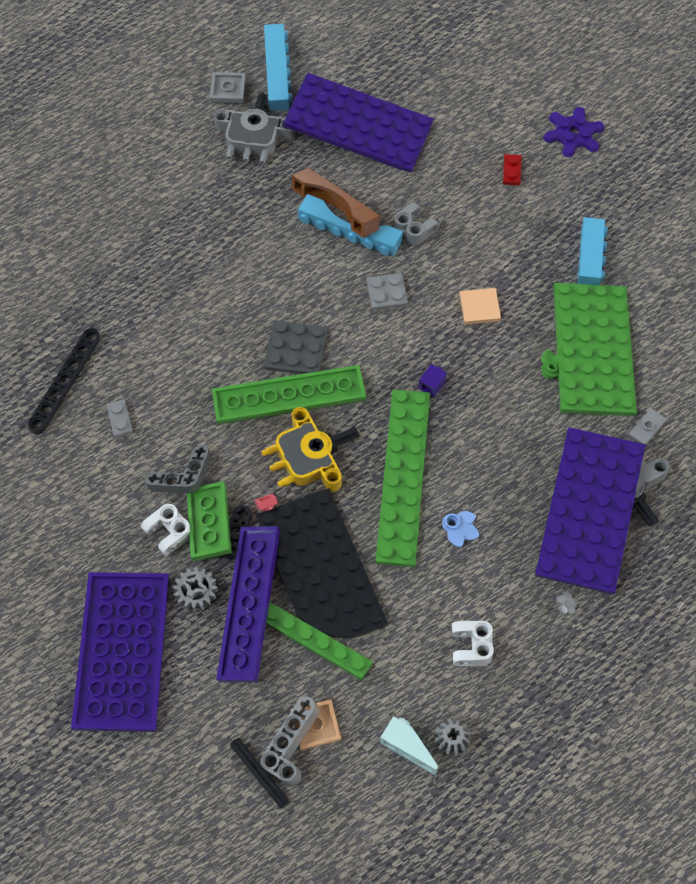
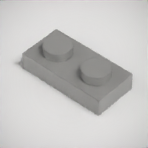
(119, 418)

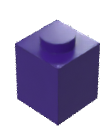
(432, 380)

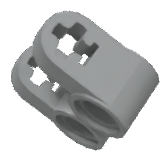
(414, 231)

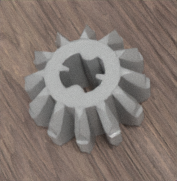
(446, 742)

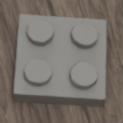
(227, 87)
(386, 291)

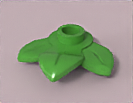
(550, 365)

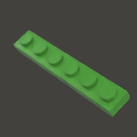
(317, 642)

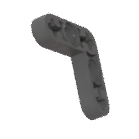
(159, 480)

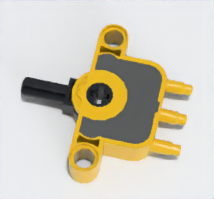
(308, 452)

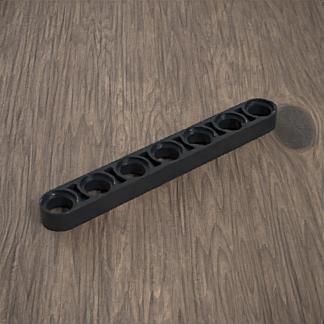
(64, 372)

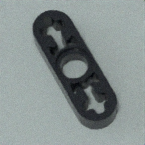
(245, 523)

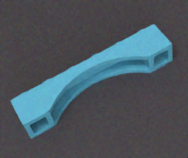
(317, 213)

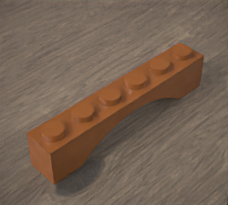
(361, 218)

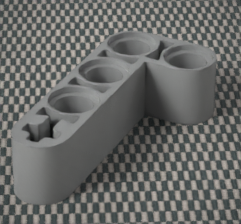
(294, 739)

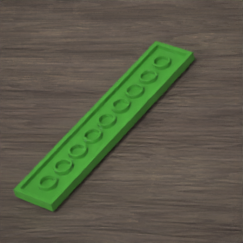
(403, 479)

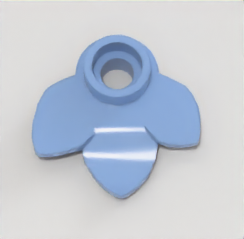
(462, 530)

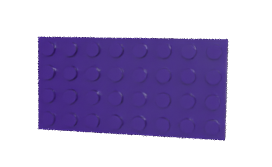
(358, 122)
(590, 511)
(121, 652)

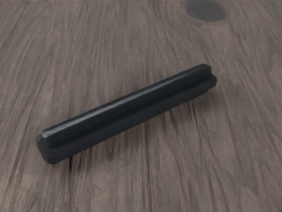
(259, 773)

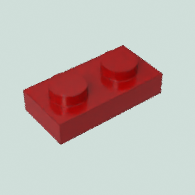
(512, 169)

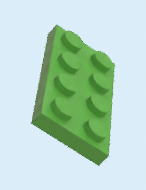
(209, 521)

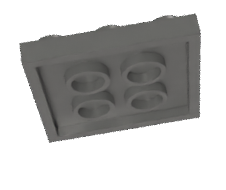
(295, 347)

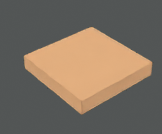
(480, 306)
(323, 730)

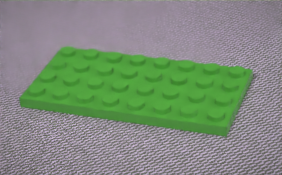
(594, 350)

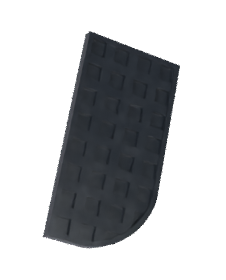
(323, 568)

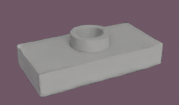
(647, 427)

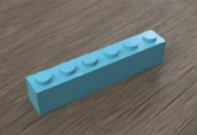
(277, 67)

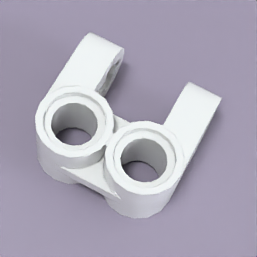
(173, 524)
(479, 643)

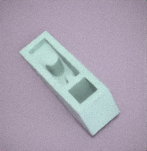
(403, 740)

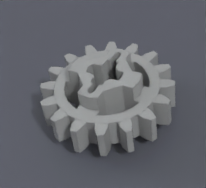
(198, 596)

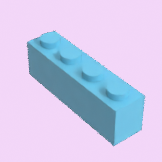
(591, 251)

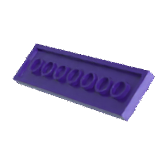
(248, 605)

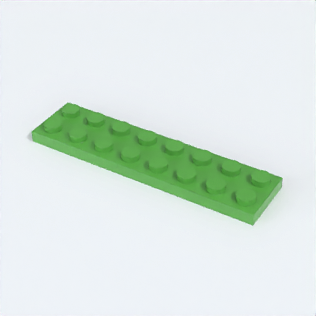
(287, 393)

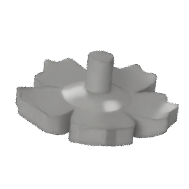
(567, 603)

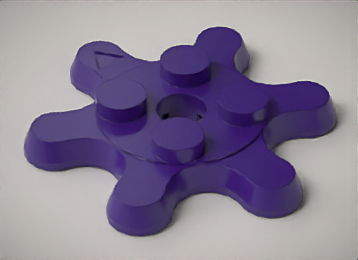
(571, 140)

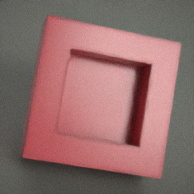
(266, 502)

